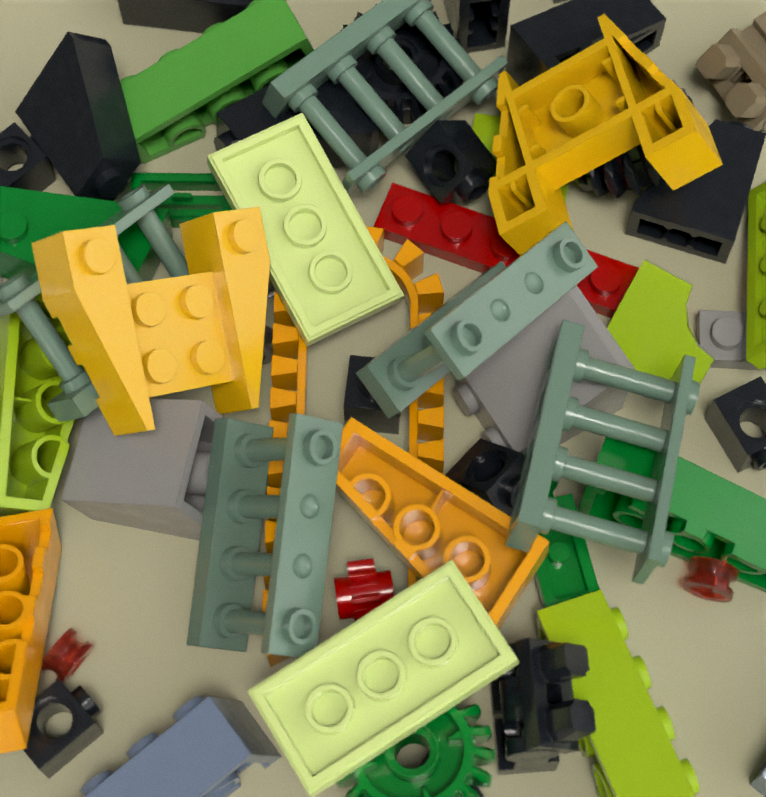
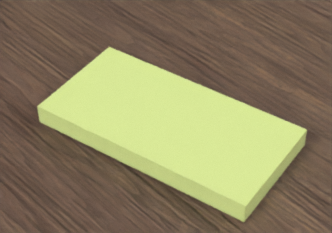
(313, 233)
(382, 678)

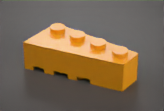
(434, 519)
(27, 586)

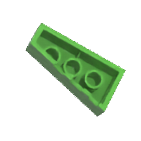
(191, 84)

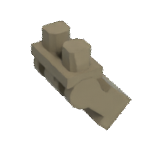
(739, 72)

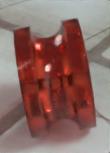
(710, 579)
(66, 656)

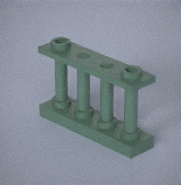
(337, 62)
(18, 295)
(477, 320)
(549, 462)
(232, 533)

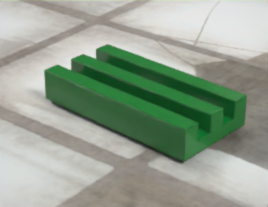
(184, 206)

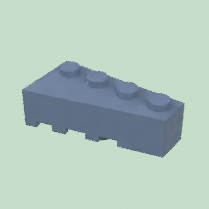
(193, 757)

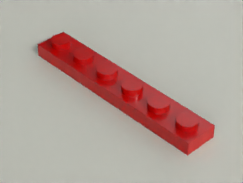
(475, 243)

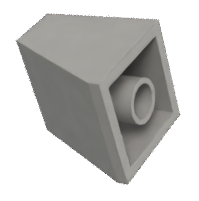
(508, 383)
(145, 477)

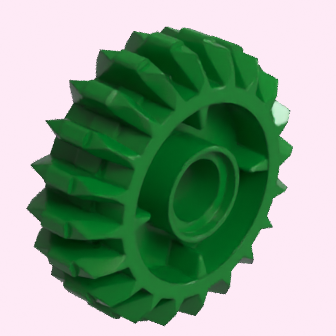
(447, 772)

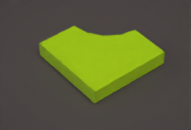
(654, 324)

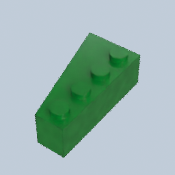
(35, 215)
(704, 514)

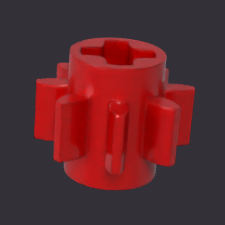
(362, 589)

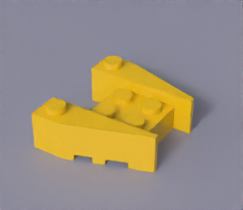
(582, 119)
(168, 330)

